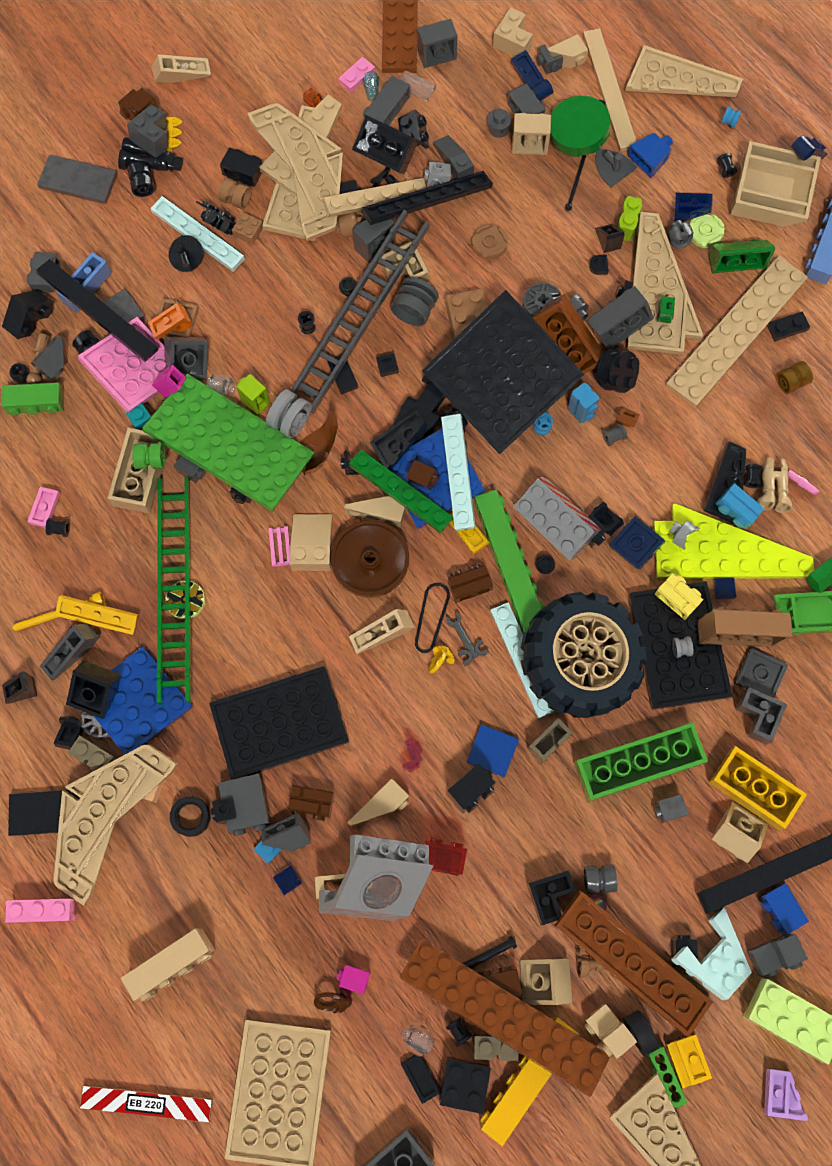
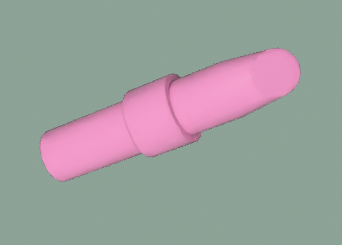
(802, 482)

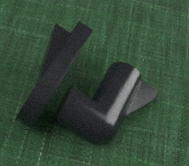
(389, 179)

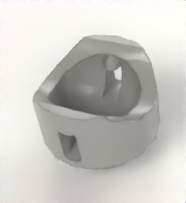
(681, 532)

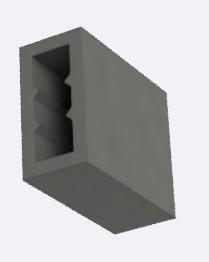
(249, 804)

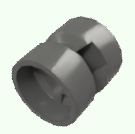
(598, 879)

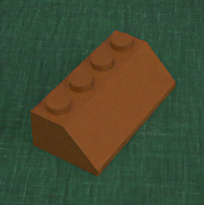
(569, 332)

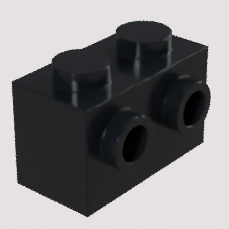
(241, 167)

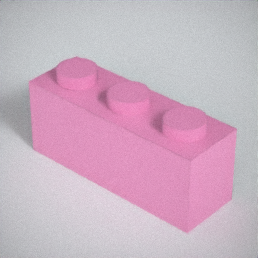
(40, 910)

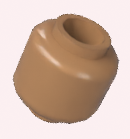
(346, 224)

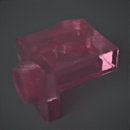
(414, 750)

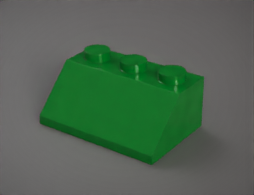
(740, 256)

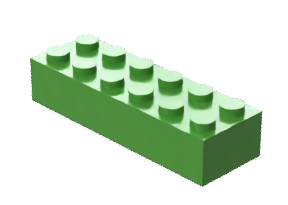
(640, 762)

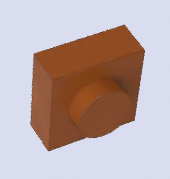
(627, 417)

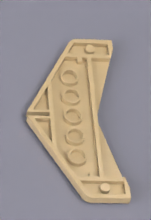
(310, 157)
(89, 821)

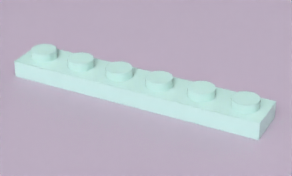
(188, 226)
(458, 472)
(512, 638)

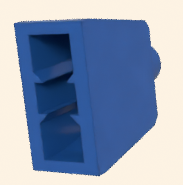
(651, 153)

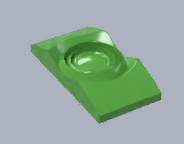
(808, 611)

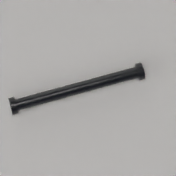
(491, 953)

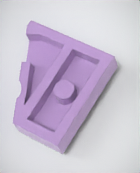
(781, 1096)

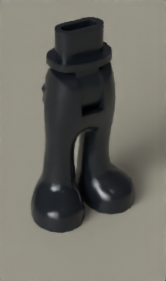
(161, 163)

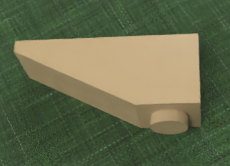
(179, 68)
(378, 509)
(382, 630)
(384, 803)

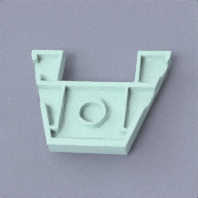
(723, 966)

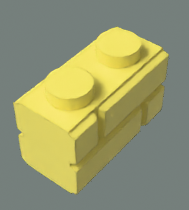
(679, 596)

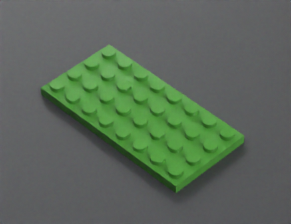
(229, 442)

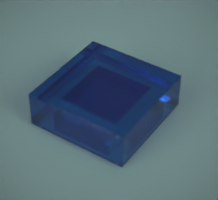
(724, 588)
(287, 880)

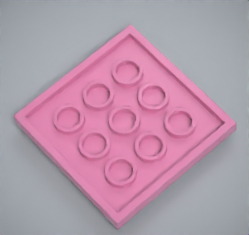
(123, 372)

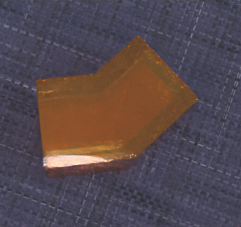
(312, 98)

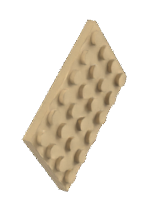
(278, 1094)

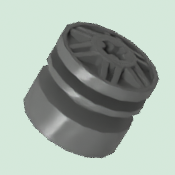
(539, 294)
(414, 301)

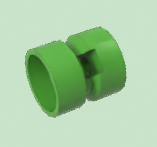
(148, 456)

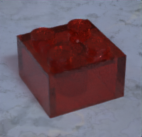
(446, 858)

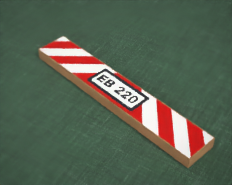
(146, 1103)

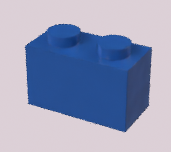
(783, 909)

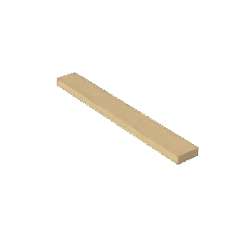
(609, 89)

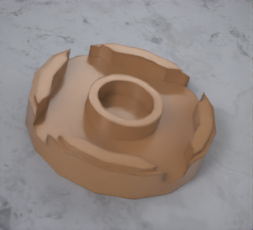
(489, 241)

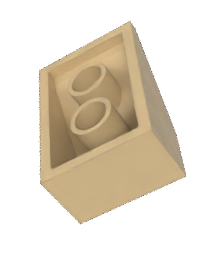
(311, 542)

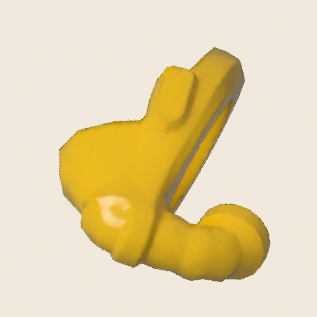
(440, 654)

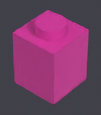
(169, 381)
(353, 978)

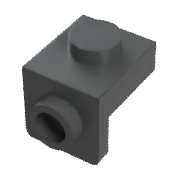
(547, 62)

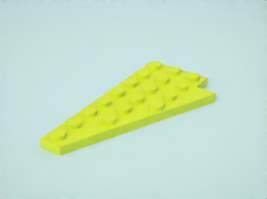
(724, 552)

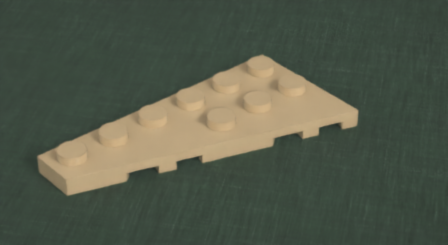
(671, 74)

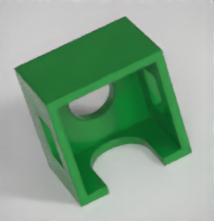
(666, 308)

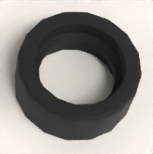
(206, 816)
(641, 1032)

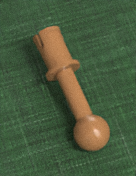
(41, 342)

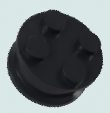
(617, 370)

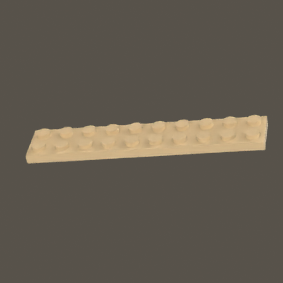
(736, 332)

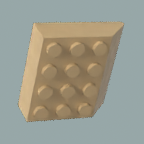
(775, 185)

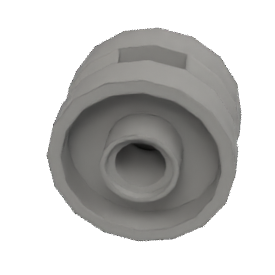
(288, 414)

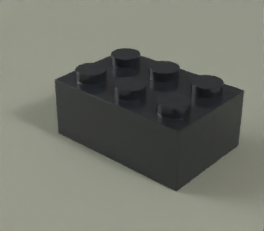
(385, 145)

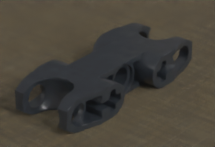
(426, 405)

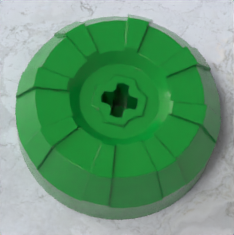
(580, 125)

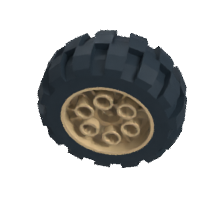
(565, 688)

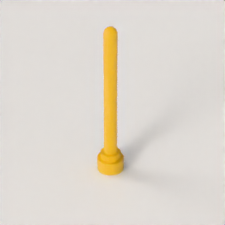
(96, 598)

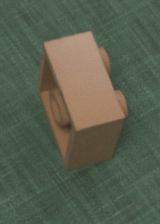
(247, 228)

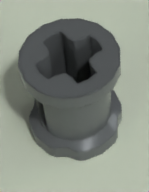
(614, 434)

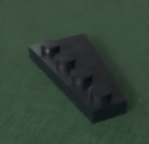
(728, 472)

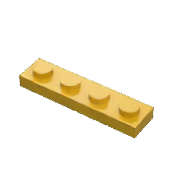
(96, 614)

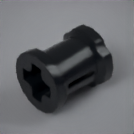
(726, 165)
(306, 323)
(753, 476)
(57, 527)
(459, 1031)

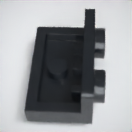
(415, 126)

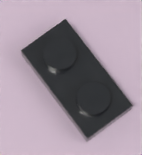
(788, 326)

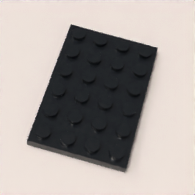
(682, 679)
(278, 723)

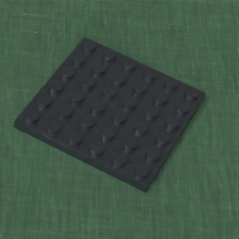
(503, 372)

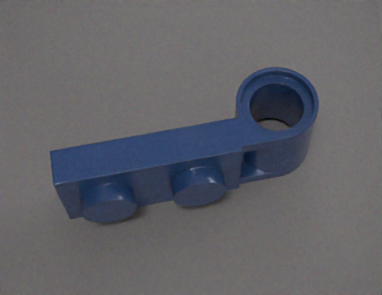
(531, 75)
(806, 147)

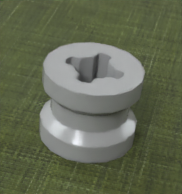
(682, 647)

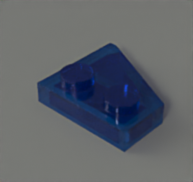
(692, 205)

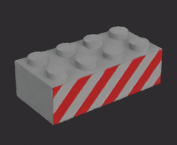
(557, 518)

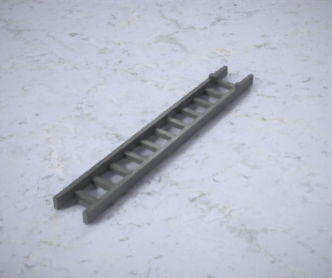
(368, 316)

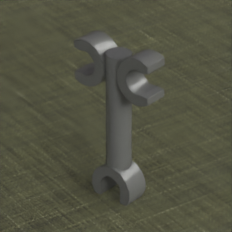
(472, 652)

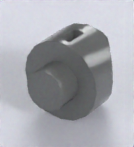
(497, 121)
(678, 231)
(580, 306)

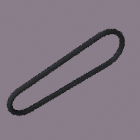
(422, 613)

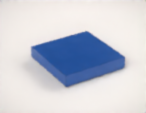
(492, 750)

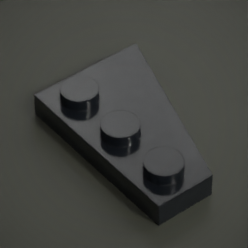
(398, 439)

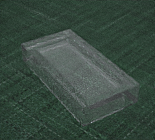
(418, 86)

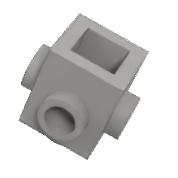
(437, 173)

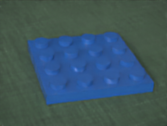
(432, 453)
(134, 713)

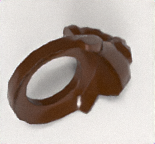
(340, 1004)

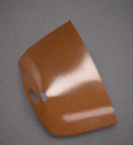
(323, 441)

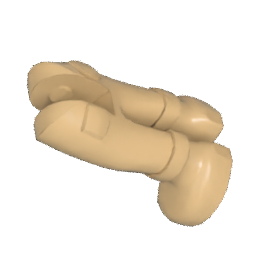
(767, 501)

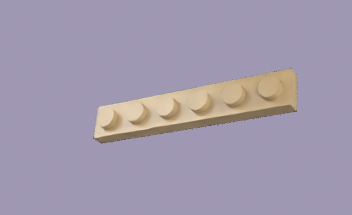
(355, 200)

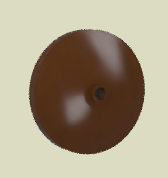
(364, 542)

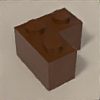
(135, 103)

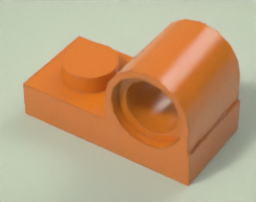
(171, 319)

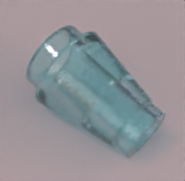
(371, 84)

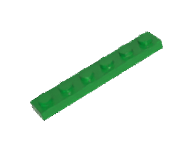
(400, 491)

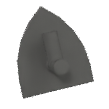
(613, 166)

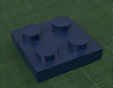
(637, 543)

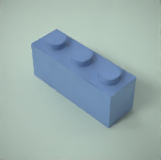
(90, 275)

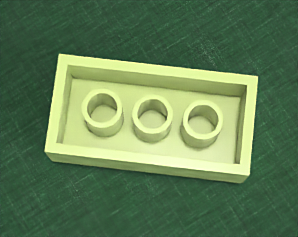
(791, 1020)

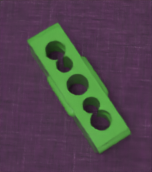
(680, 1100)

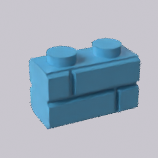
(583, 403)
(739, 506)

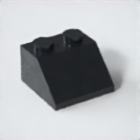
(92, 689)

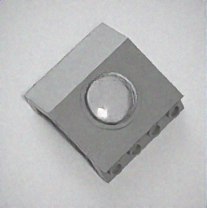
(380, 880)

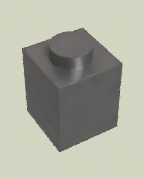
(670, 808)

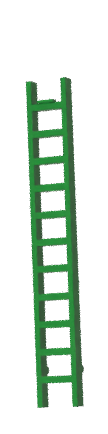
(160, 589)

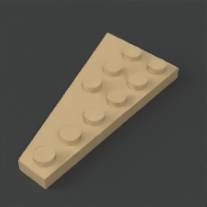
(322, 120)
(654, 1126)

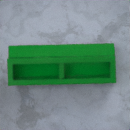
(821, 577)

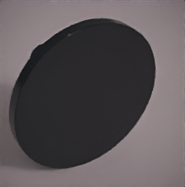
(186, 253)

